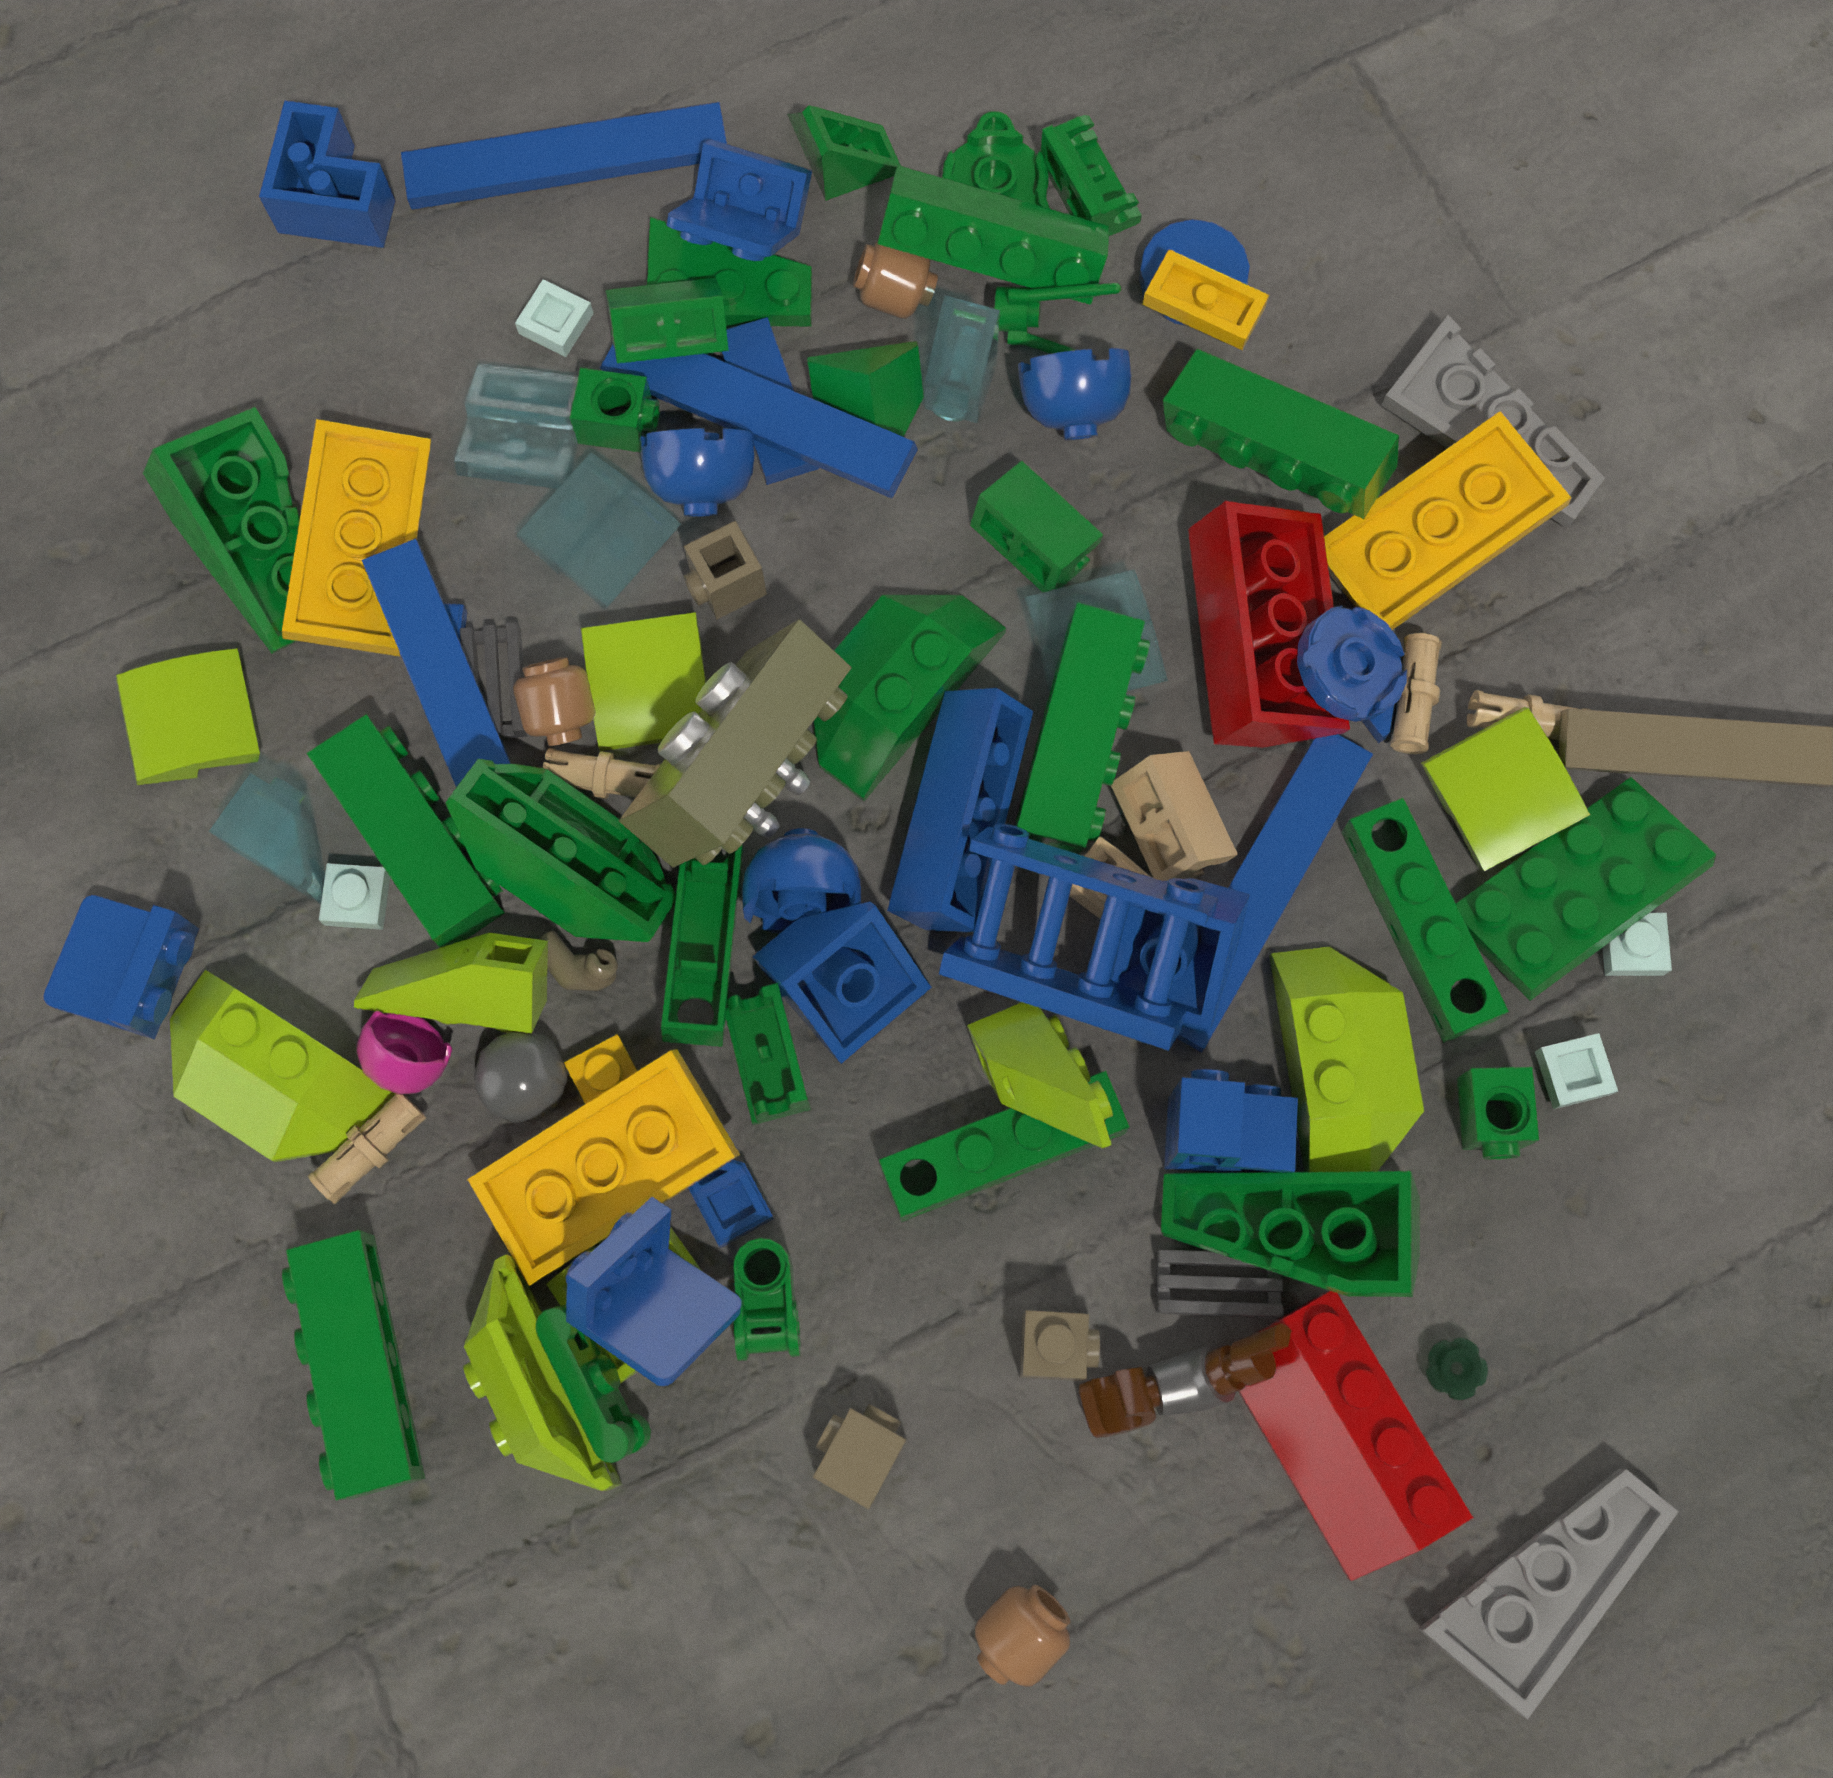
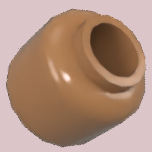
(894, 280)
(554, 700)
(1022, 1636)

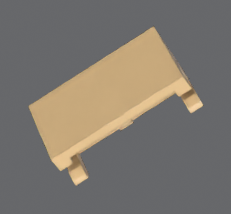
(1173, 816)

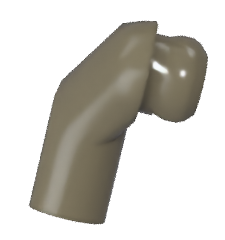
(579, 971)

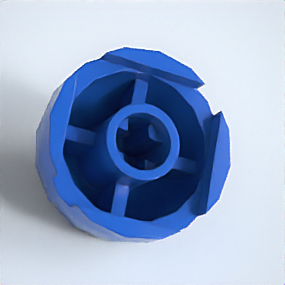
(1076, 390)
(698, 467)
(798, 879)

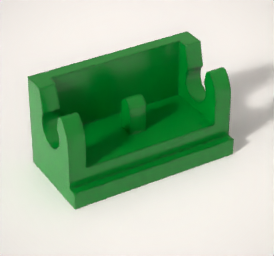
(1086, 177)
(667, 320)
(1035, 528)
(766, 1056)

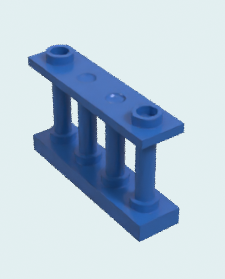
(1035, 975)

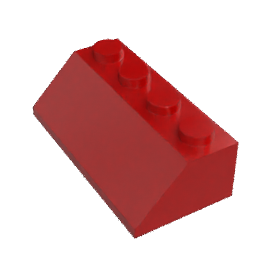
(1256, 590)
(1351, 1443)

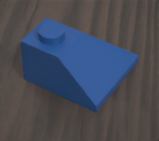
(1203, 958)
(843, 975)

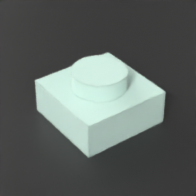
(554, 318)
(354, 896)
(1640, 949)
(1576, 1071)

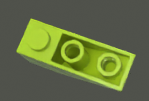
(476, 982)
(1037, 1075)

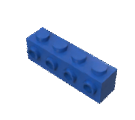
(960, 795)

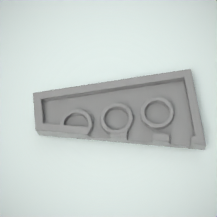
(1455, 390)
(1546, 1598)

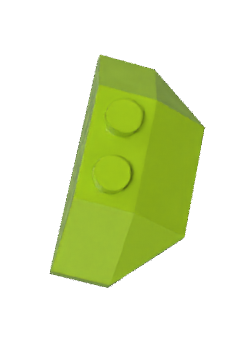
(1345, 1059)
(264, 1075)
(522, 1387)

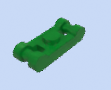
(591, 1388)

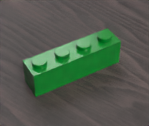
(992, 233)
(1280, 434)
(1080, 726)
(405, 831)
(352, 1365)

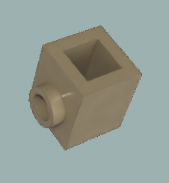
(723, 571)
(1058, 1346)
(859, 1453)

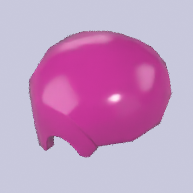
(402, 1052)

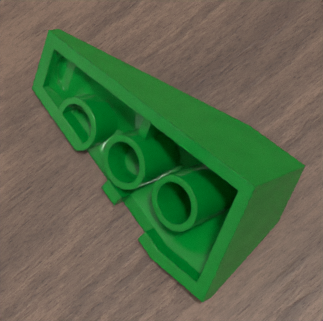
(236, 513)
(1317, 1227)

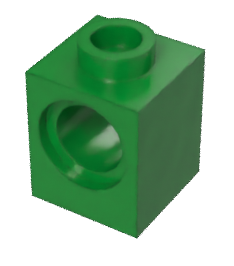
(598, 394)
(1516, 1092)

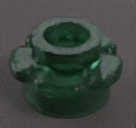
(1440, 1373)

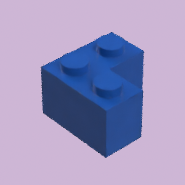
(317, 187)
(1229, 1126)

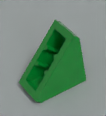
(843, 150)
(871, 384)

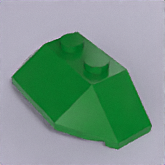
(901, 666)
(560, 852)

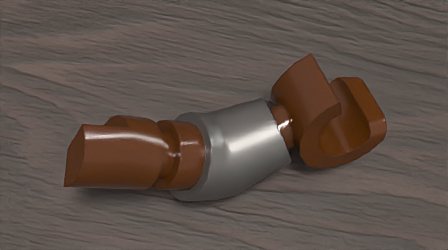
(1180, 1384)

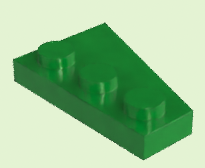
(749, 288)

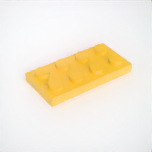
(356, 503)
(1443, 522)
(601, 1162)

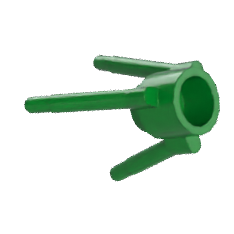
(1022, 309)

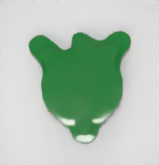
(999, 162)

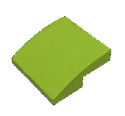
(643, 677)
(187, 716)
(1505, 788)

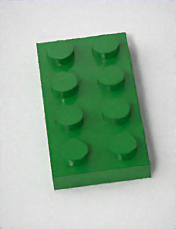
(1582, 887)

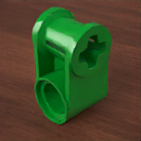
(766, 1305)

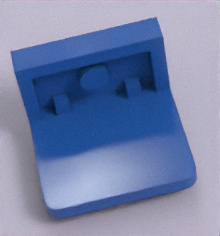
(743, 202)
(121, 965)
(647, 1299)

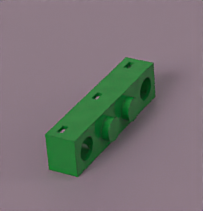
(1423, 920)
(702, 947)
(989, 1154)

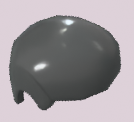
(520, 1076)

